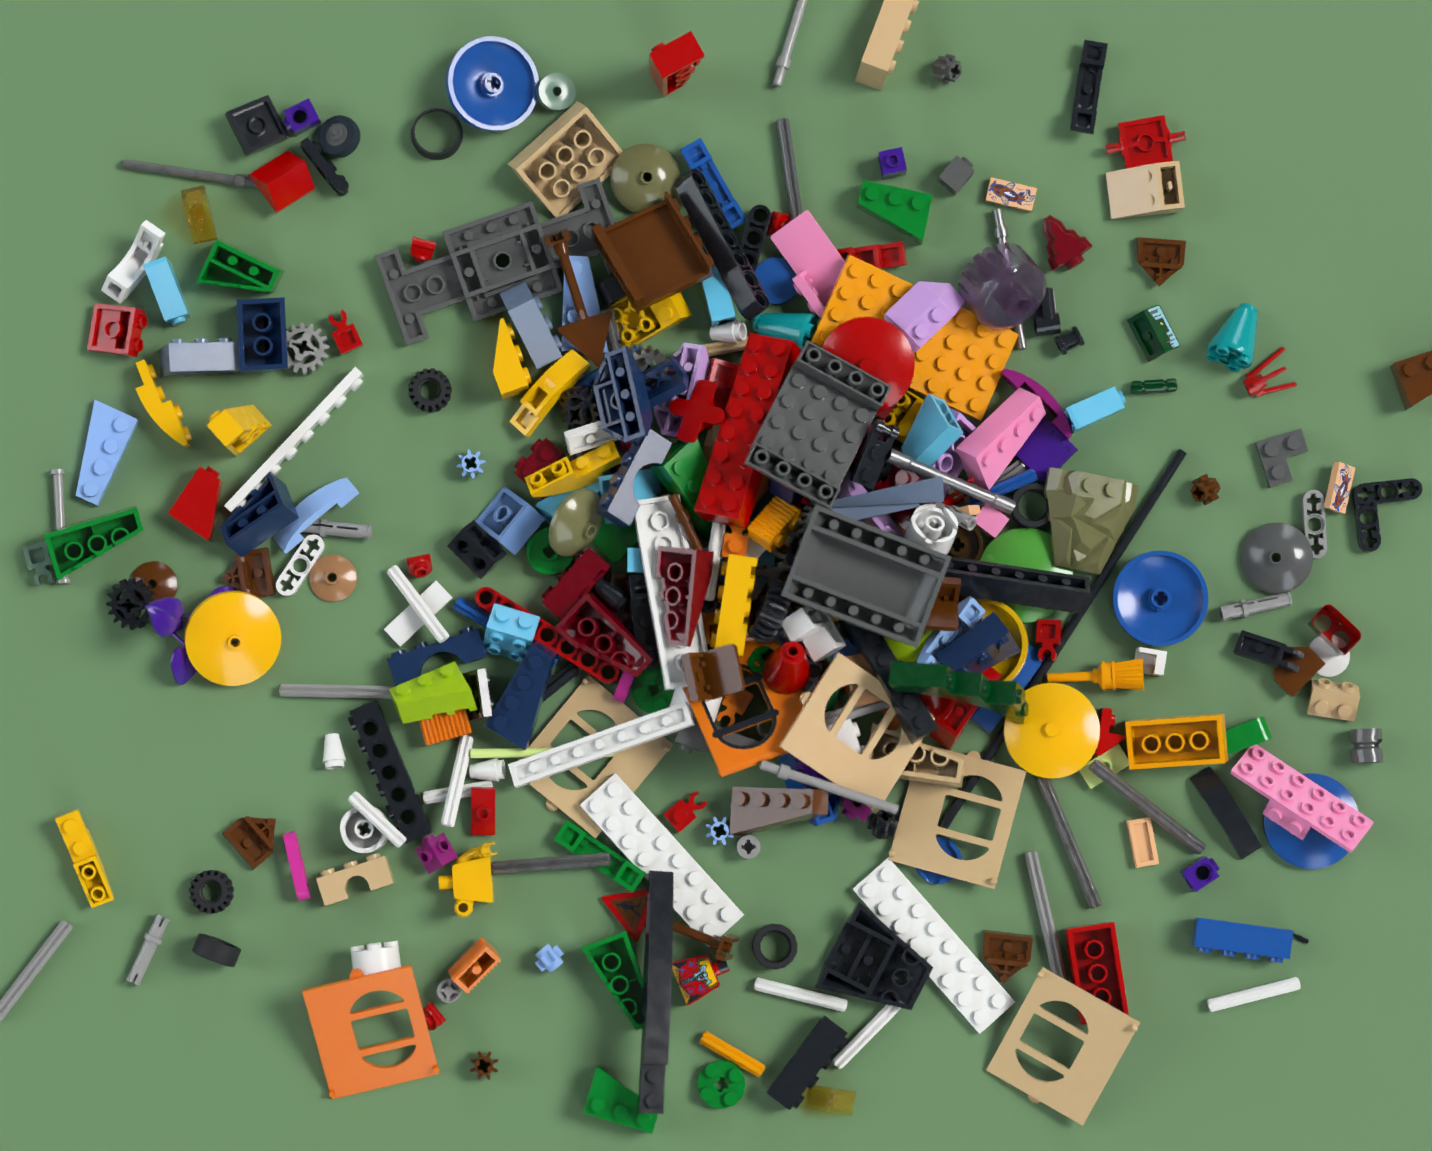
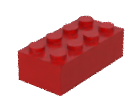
(1097, 964)

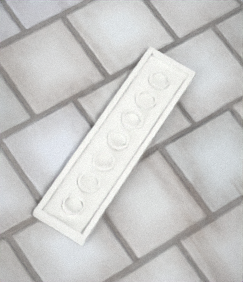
(656, 528)
(654, 848)
(920, 926)

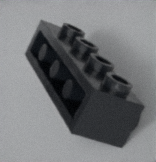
(807, 1062)

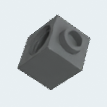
(956, 174)

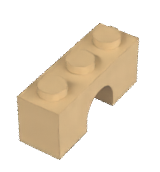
(334, 884)

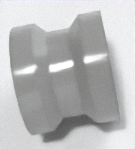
(746, 849)
(448, 994)

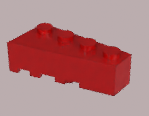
(673, 63)

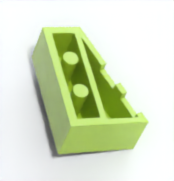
(432, 694)

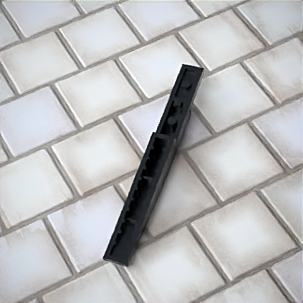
(656, 992)

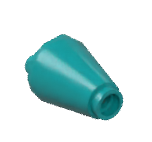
(788, 326)
(1235, 339)

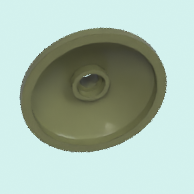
(628, 173)
(575, 523)

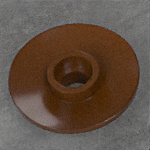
(162, 574)

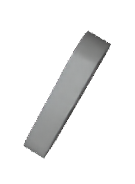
(1321, 517)

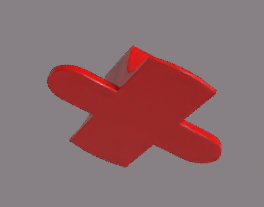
(697, 412)

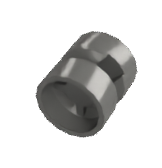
(1366, 745)

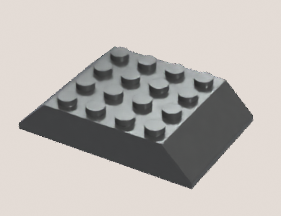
(866, 576)

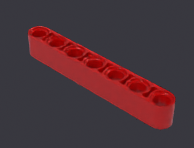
(556, 643)

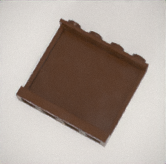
(654, 253)

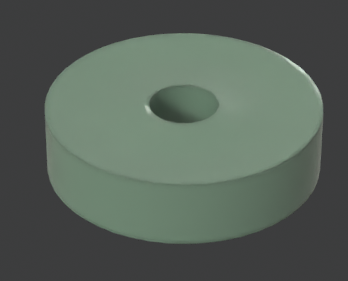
(565, 87)

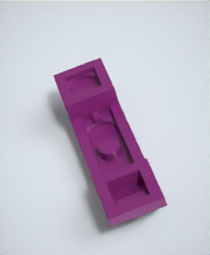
(1018, 379)

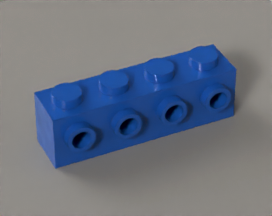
(1242, 938)

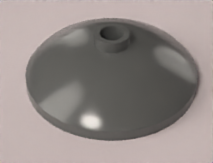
(1282, 575)

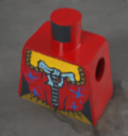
(698, 976)

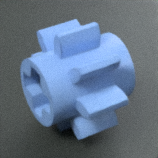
(470, 457)
(713, 833)
(549, 958)

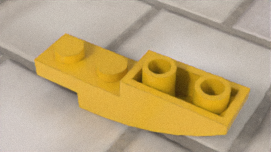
(548, 391)
(164, 414)
(568, 475)
(85, 858)

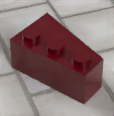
(575, 583)

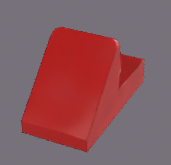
(1106, 739)

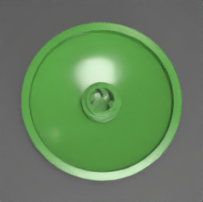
(1024, 549)

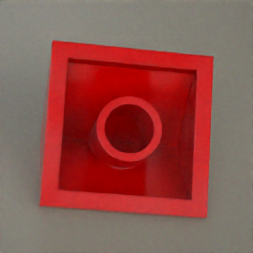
(283, 180)

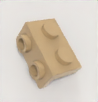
(1333, 699)

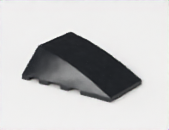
(873, 963)

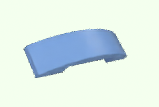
(312, 508)
(968, 615)

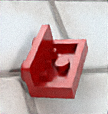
(724, 375)

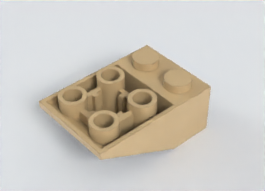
(1145, 190)

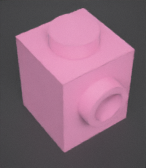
(990, 520)

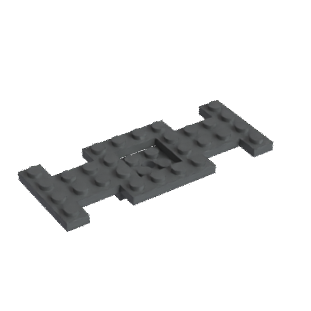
(472, 264)

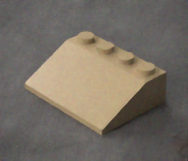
(564, 156)

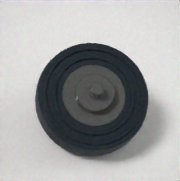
(339, 136)

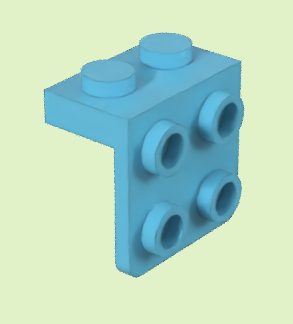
(510, 632)

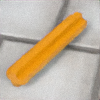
(732, 1054)

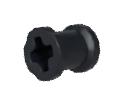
(1069, 340)

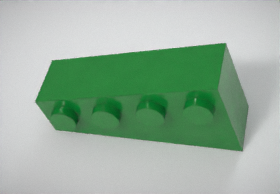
(683, 474)
(84, 541)
(619, 970)

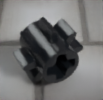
(882, 824)

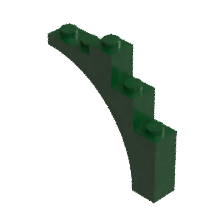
(974, 688)

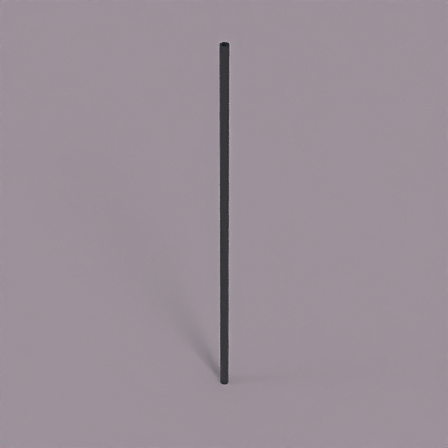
(1075, 619)

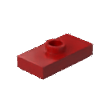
(483, 810)

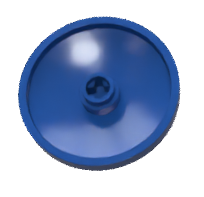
(492, 84)
(1160, 598)
(1315, 849)

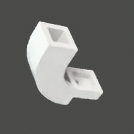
(130, 270)

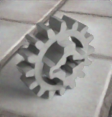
(308, 333)

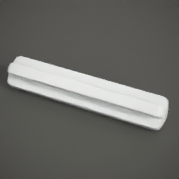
(440, 795)
(377, 819)

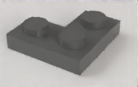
(1274, 452)

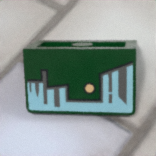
(1153, 332)

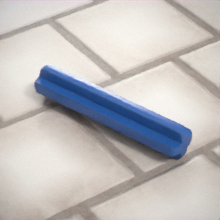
(1010, 484)

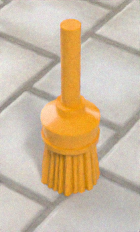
(1108, 675)

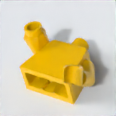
(470, 879)

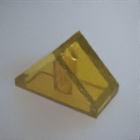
(830, 1100)

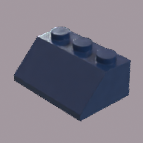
(262, 335)

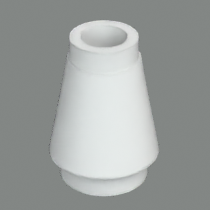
(729, 332)
(333, 752)
(488, 770)

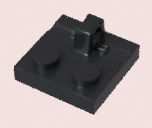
(257, 125)

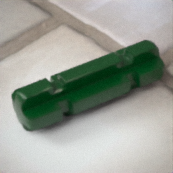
(1153, 386)

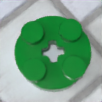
(538, 558)
(642, 695)
(712, 1073)

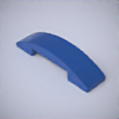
(699, 158)
(988, 719)

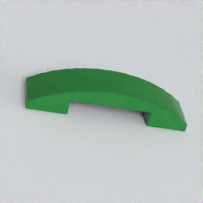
(582, 843)

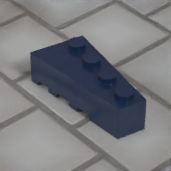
(521, 701)

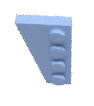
(584, 277)
(105, 445)

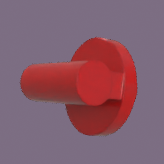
(777, 221)
(422, 249)
(420, 565)
(433, 1016)

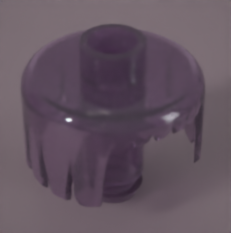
(1002, 286)

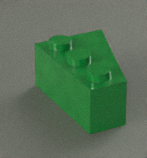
(897, 207)
(238, 269)
(616, 1103)

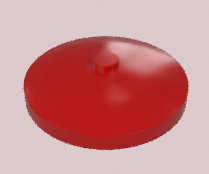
(876, 349)

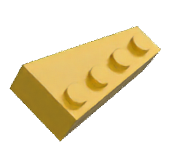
(238, 427)
(735, 603)

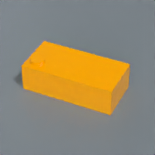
(1176, 741)

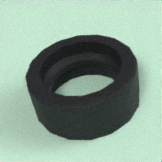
(1018, 517)
(216, 950)
(770, 964)

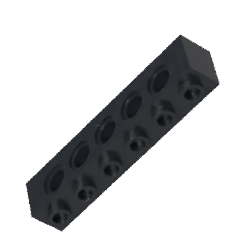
(372, 713)

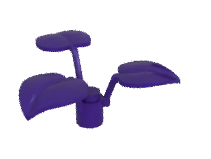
(167, 620)

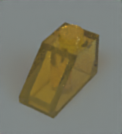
(199, 214)

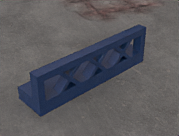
(669, 386)

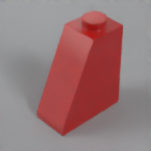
(199, 502)

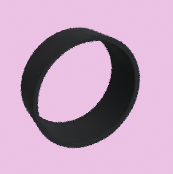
(440, 155)

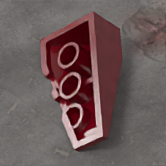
(684, 585)
(599, 632)

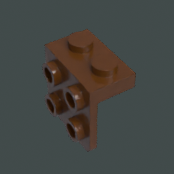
(945, 608)
(713, 673)

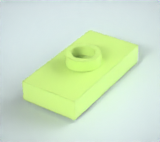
(1113, 759)

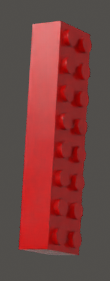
(730, 484)

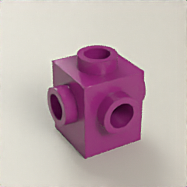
(851, 811)
(435, 852)

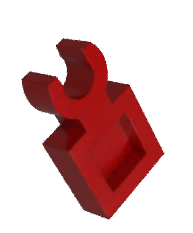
(346, 336)
(1048, 634)
(682, 814)

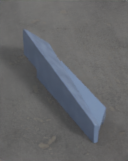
(890, 499)

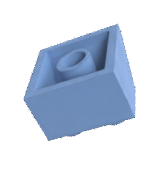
(509, 520)

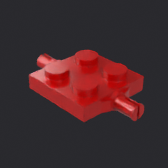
(1145, 141)

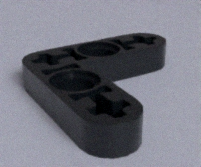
(1371, 506)

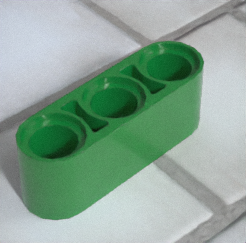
(1247, 735)

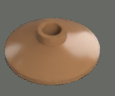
(341, 587)

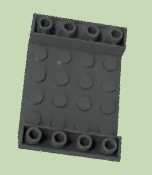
(816, 424)

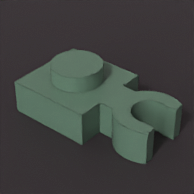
(38, 559)

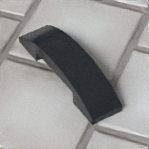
(1088, 87)
(642, 619)
(1226, 812)

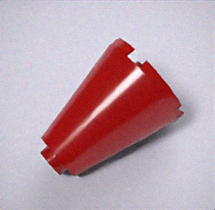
(787, 668)

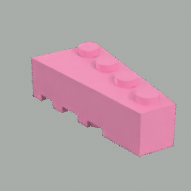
(1000, 437)

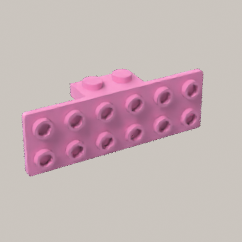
(811, 258)
(1299, 802)

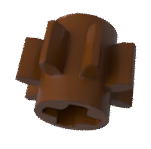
(1205, 489)
(481, 1071)

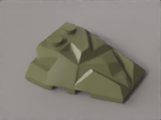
(1086, 517)

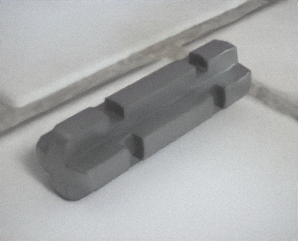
(613, 334)

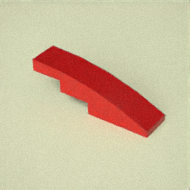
(880, 256)

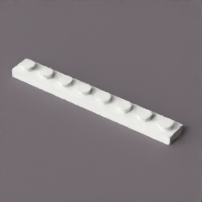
(301, 434)
(601, 744)

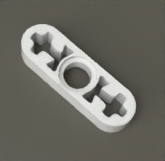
(290, 566)

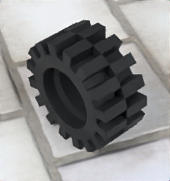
(430, 404)
(201, 880)

